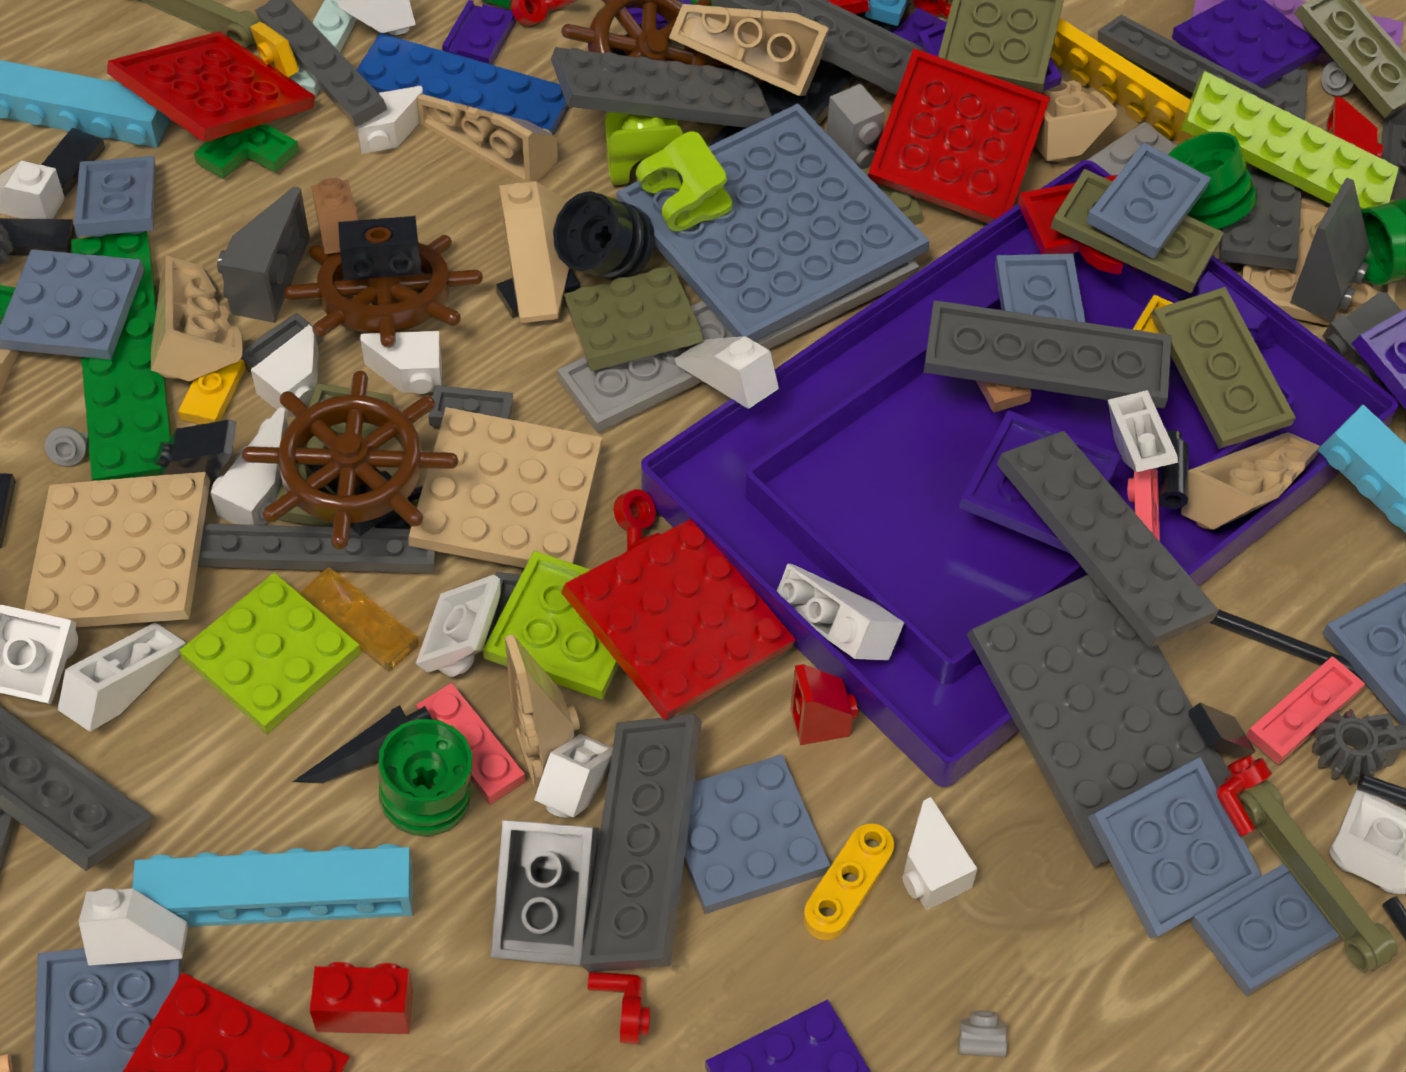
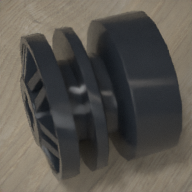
(603, 236)

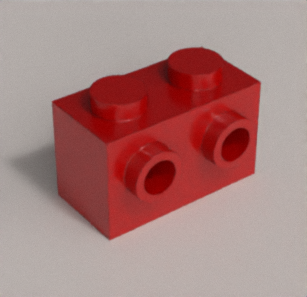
(361, 999)

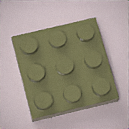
(1003, 38)
(632, 318)

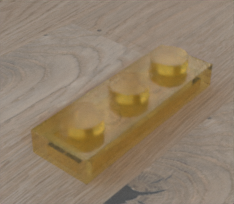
(360, 618)

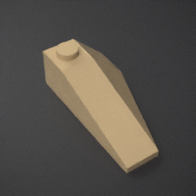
(766, 44)
(1072, 121)
(498, 139)
(536, 270)
(190, 326)
(1245, 479)
(538, 710)

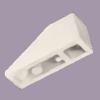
(732, 367)
(1140, 432)
(115, 676)

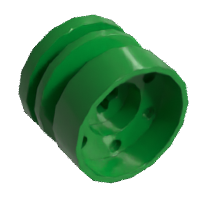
(1230, 189)
(1387, 242)
(425, 777)

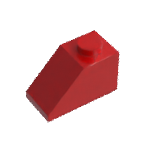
(1353, 127)
(820, 706)

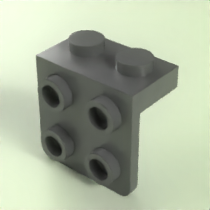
(1345, 330)

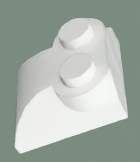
(459, 627)
(33, 652)
(1373, 842)

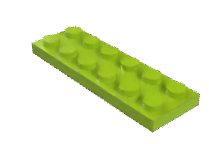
(1287, 144)

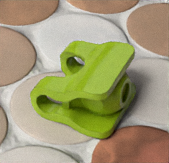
(634, 139)
(698, 176)

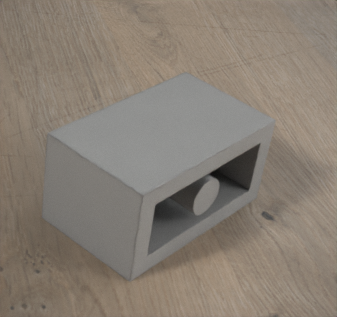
(856, 124)

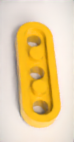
(845, 896)

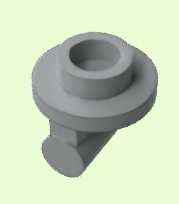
(1336, 81)
(66, 445)
(982, 1035)

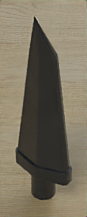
(361, 749)

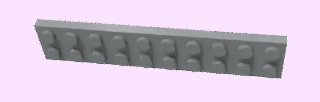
(633, 386)

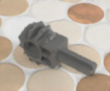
(1372, 737)

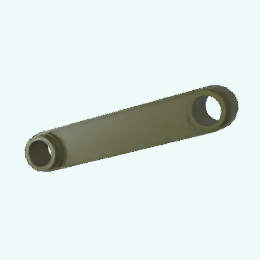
(211, 17)
(1365, 943)

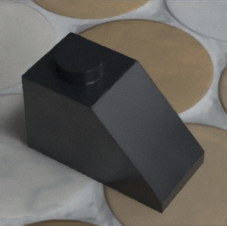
(197, 449)

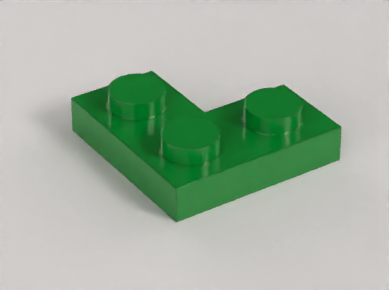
(258, 143)

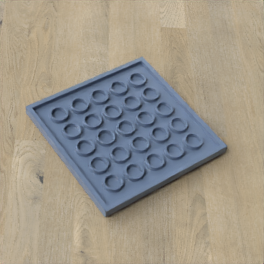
(797, 232)

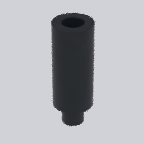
(1174, 477)

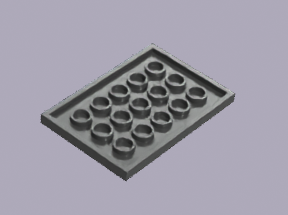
(1090, 701)

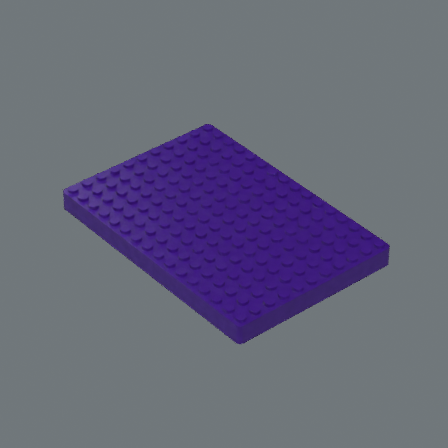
(867, 466)

